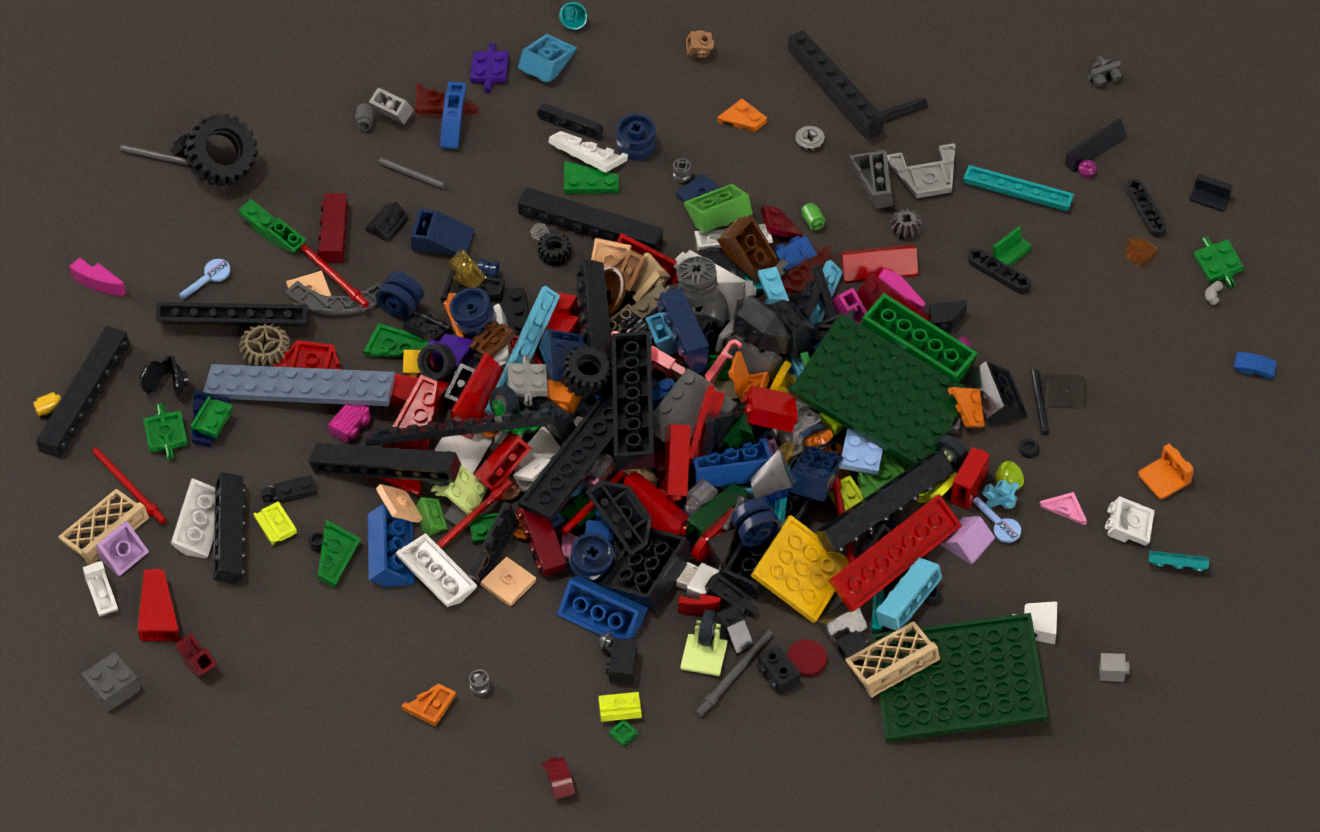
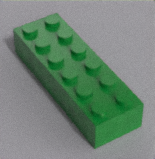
(919, 337)

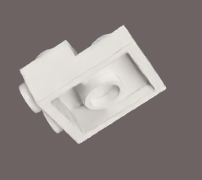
(1129, 521)

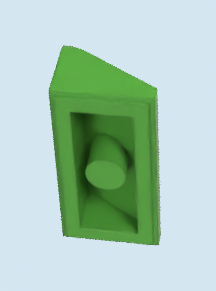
(433, 518)

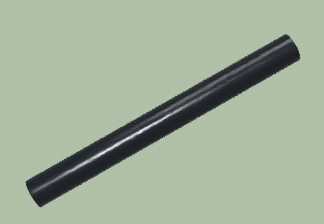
(1040, 402)

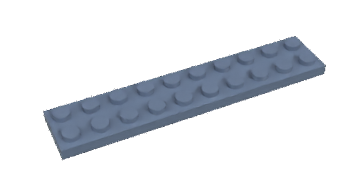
(301, 384)

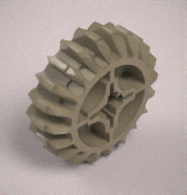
(254, 341)

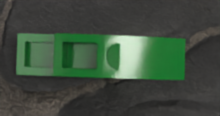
(271, 229)

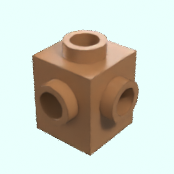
(699, 43)

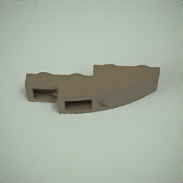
(643, 308)

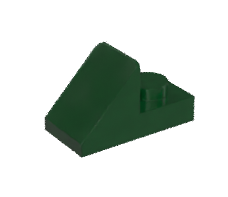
(739, 433)

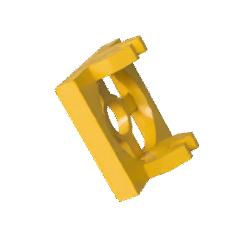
(783, 379)

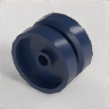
(636, 136)
(400, 295)
(472, 311)
(756, 522)
(591, 557)

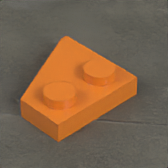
(743, 116)
(969, 406)
(431, 704)

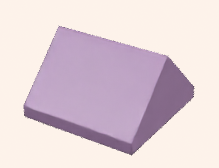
(970, 539)
(121, 549)

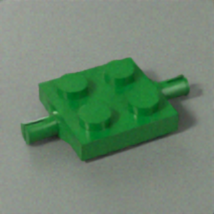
(1218, 261)
(165, 431)

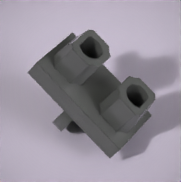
(1103, 68)

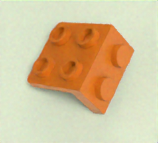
(742, 378)
(1167, 473)

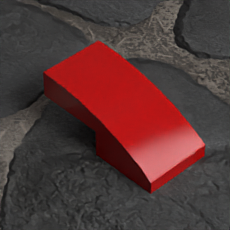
(698, 607)

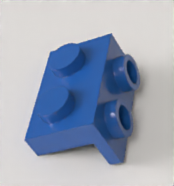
(796, 252)

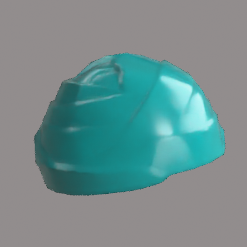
(573, 15)

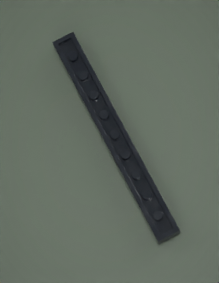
(467, 426)

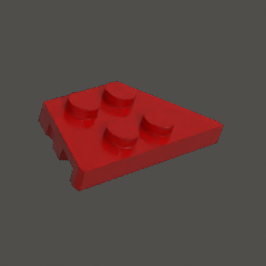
(310, 355)

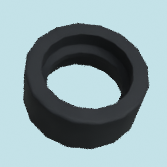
(448, 357)

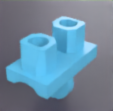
(1001, 495)

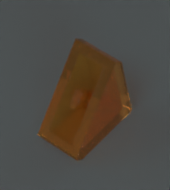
(1139, 250)

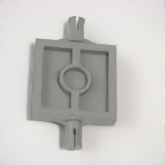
(527, 379)

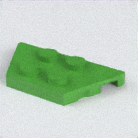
(889, 469)

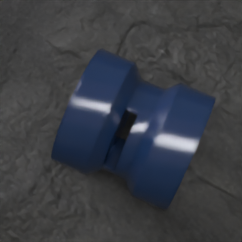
(489, 269)

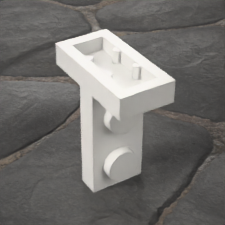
(100, 588)

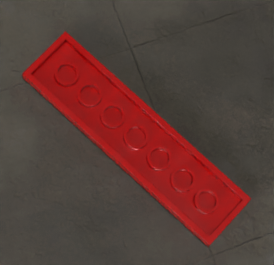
(894, 553)

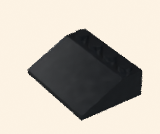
(650, 571)

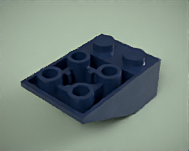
(439, 233)
(555, 348)
(815, 473)

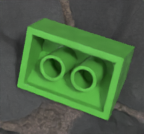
(718, 208)

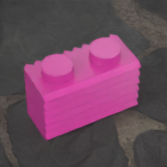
(349, 422)

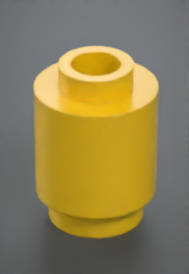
(46, 404)

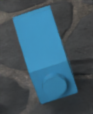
(661, 334)

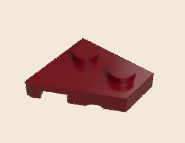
(778, 223)

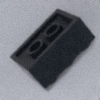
(998, 393)

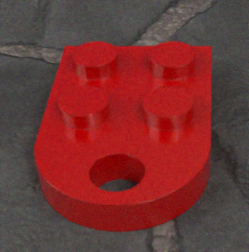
(700, 550)

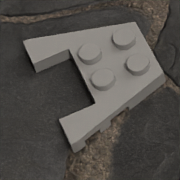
(926, 178)

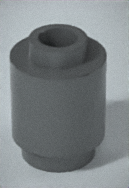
(364, 116)

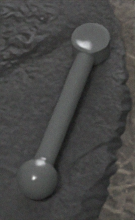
(726, 526)

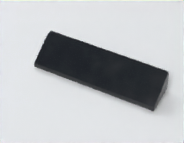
(1096, 145)

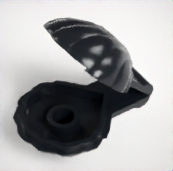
(154, 371)

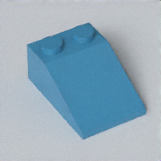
(546, 57)

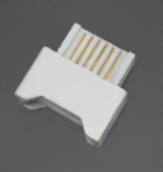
(696, 579)

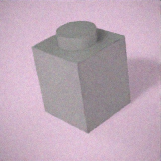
(1113, 667)

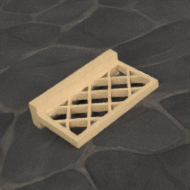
(135, 517)
(900, 668)

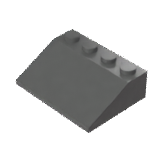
(683, 404)

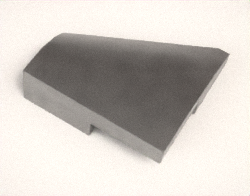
(771, 476)

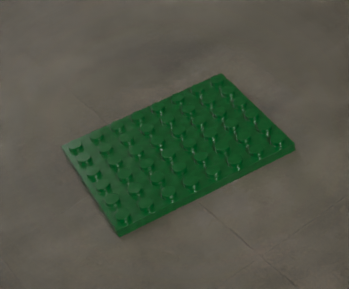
(878, 391)
(981, 682)

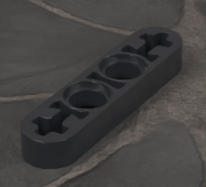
(586, 126)
(1142, 209)
(1000, 269)

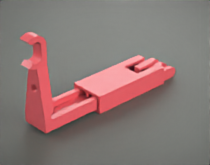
(668, 365)

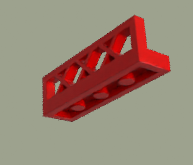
(709, 406)

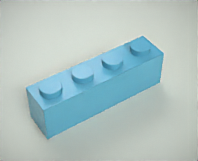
(909, 594)

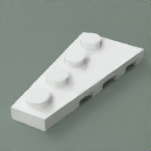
(587, 151)

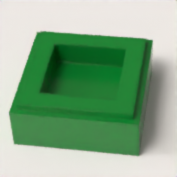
(623, 733)

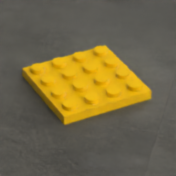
(799, 569)

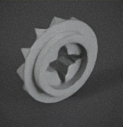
(815, 134)

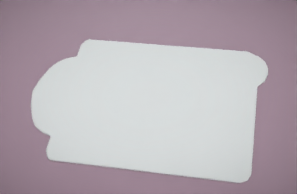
(468, 450)

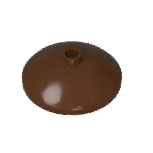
(615, 288)

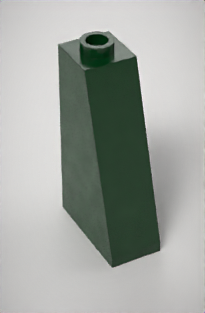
(711, 512)

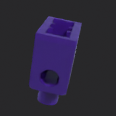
(459, 348)

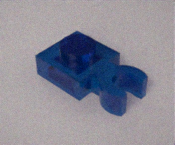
(776, 496)

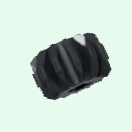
(633, 323)

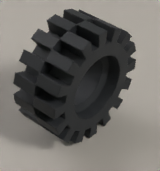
(554, 240)

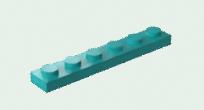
(1018, 188)

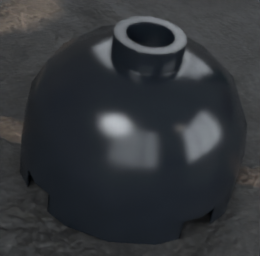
(711, 329)

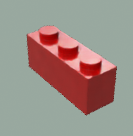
(502, 461)

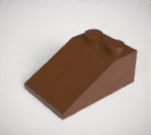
(748, 247)

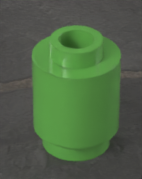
(813, 216)

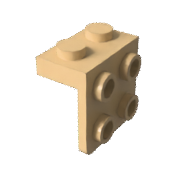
(650, 277)

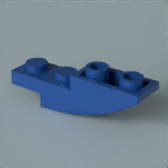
(452, 115)

